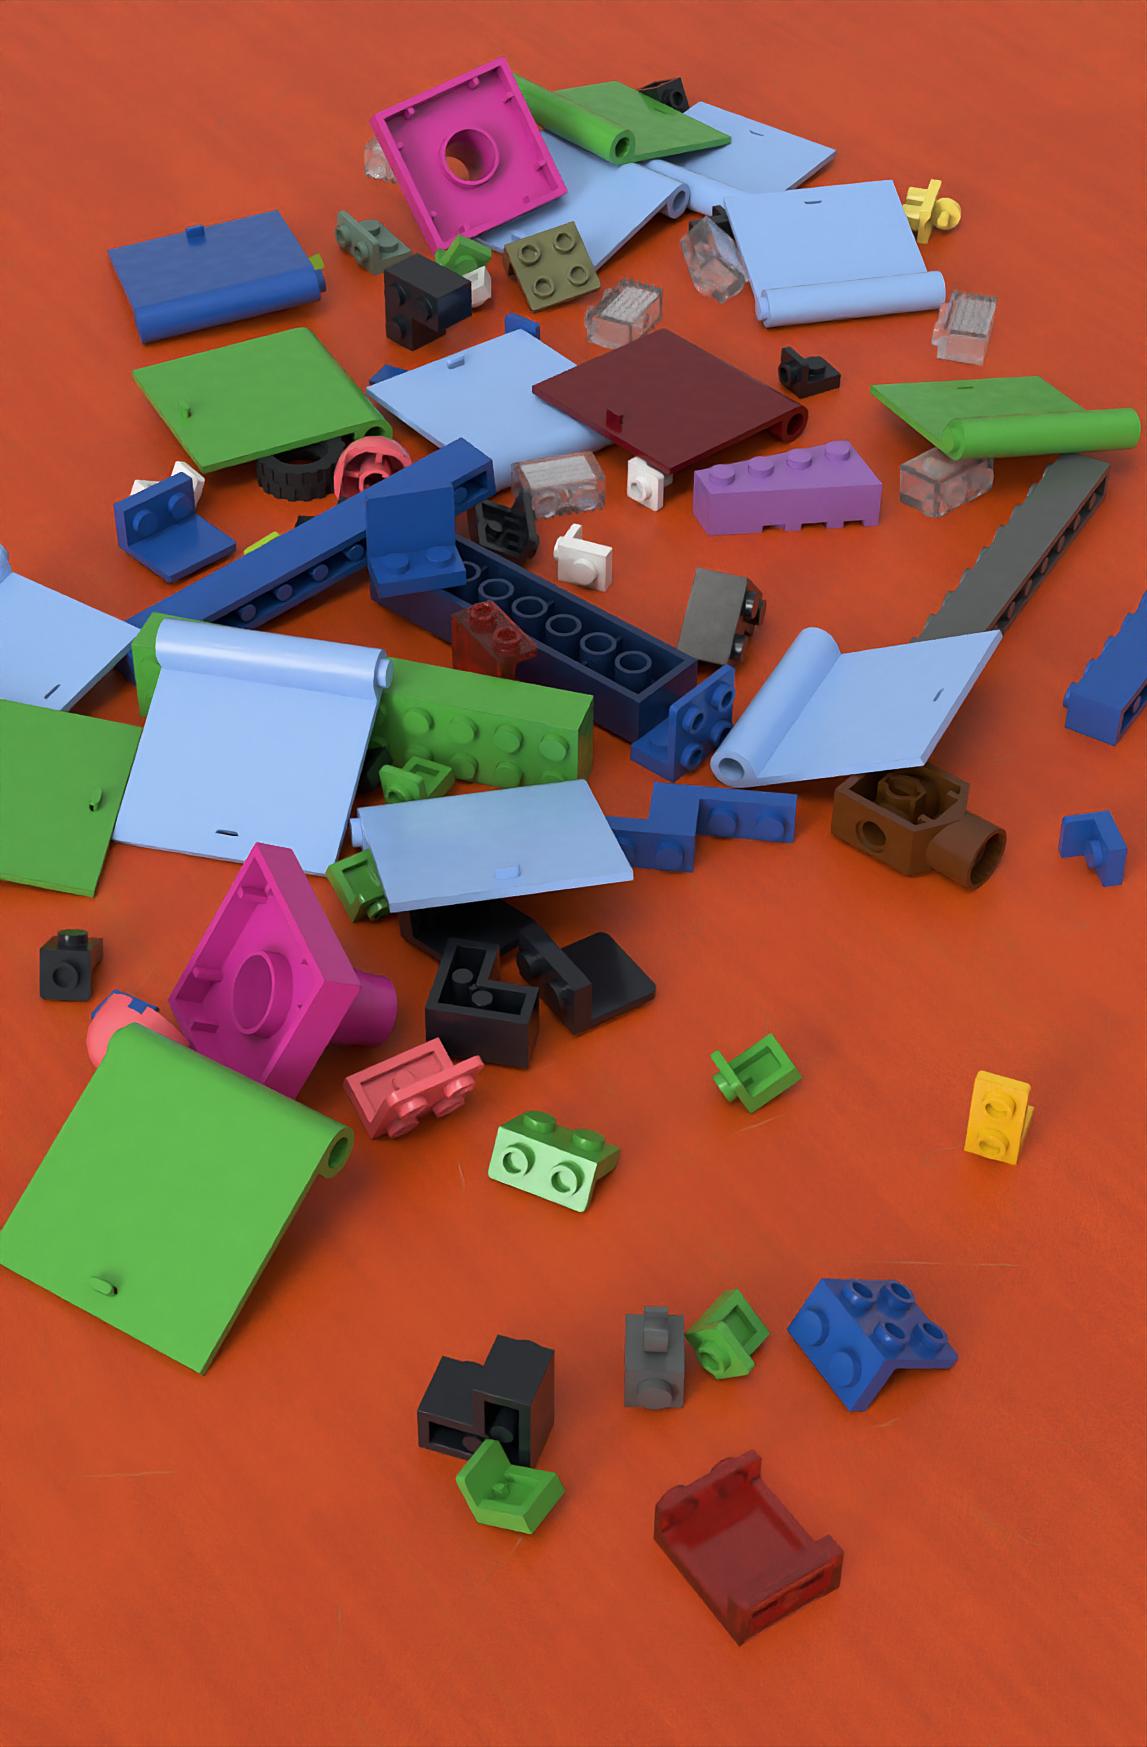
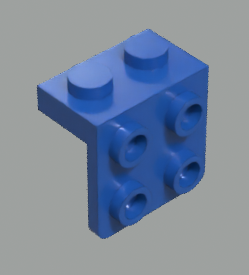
(864, 1332)

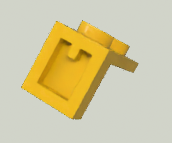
(998, 1117)

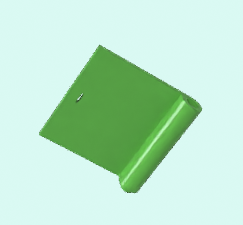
(617, 121)
(258, 399)
(1006, 418)
(49, 778)
(170, 1192)

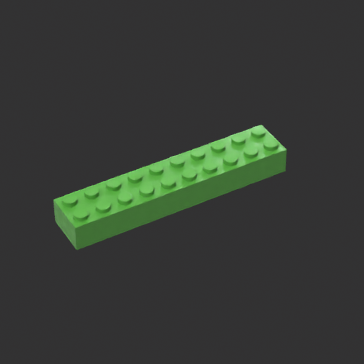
(473, 722)

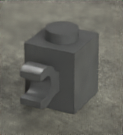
(654, 1359)

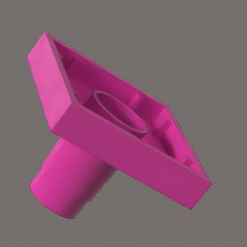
(489, 130)
(276, 981)

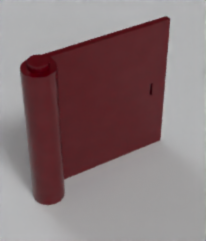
(671, 401)

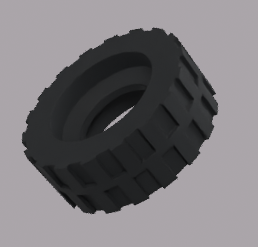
(301, 481)

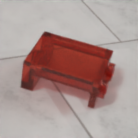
(488, 641)
(744, 1548)

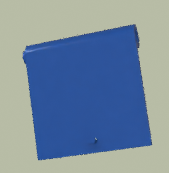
(215, 275)

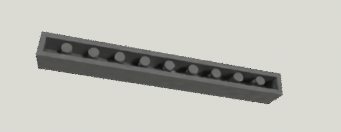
(1023, 550)

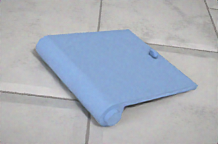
(754, 161)
(602, 200)
(831, 254)
(490, 403)
(53, 644)
(850, 710)
(251, 743)
(489, 845)

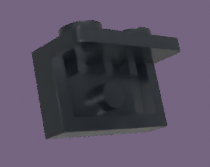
(505, 529)

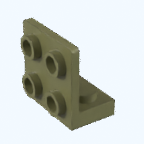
(551, 267)

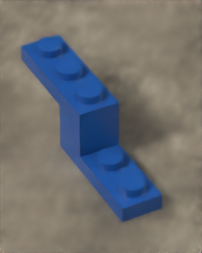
(685, 811)

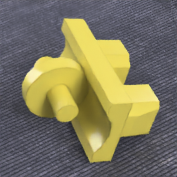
(925, 211)

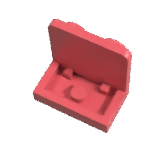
(409, 1087)

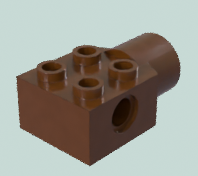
(918, 823)

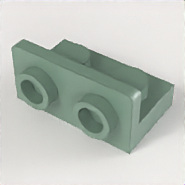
(369, 243)

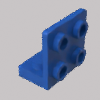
(165, 531)
(412, 540)
(692, 730)

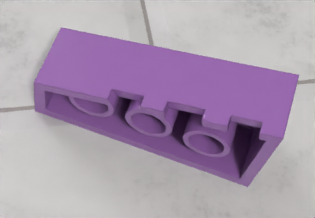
(786, 490)

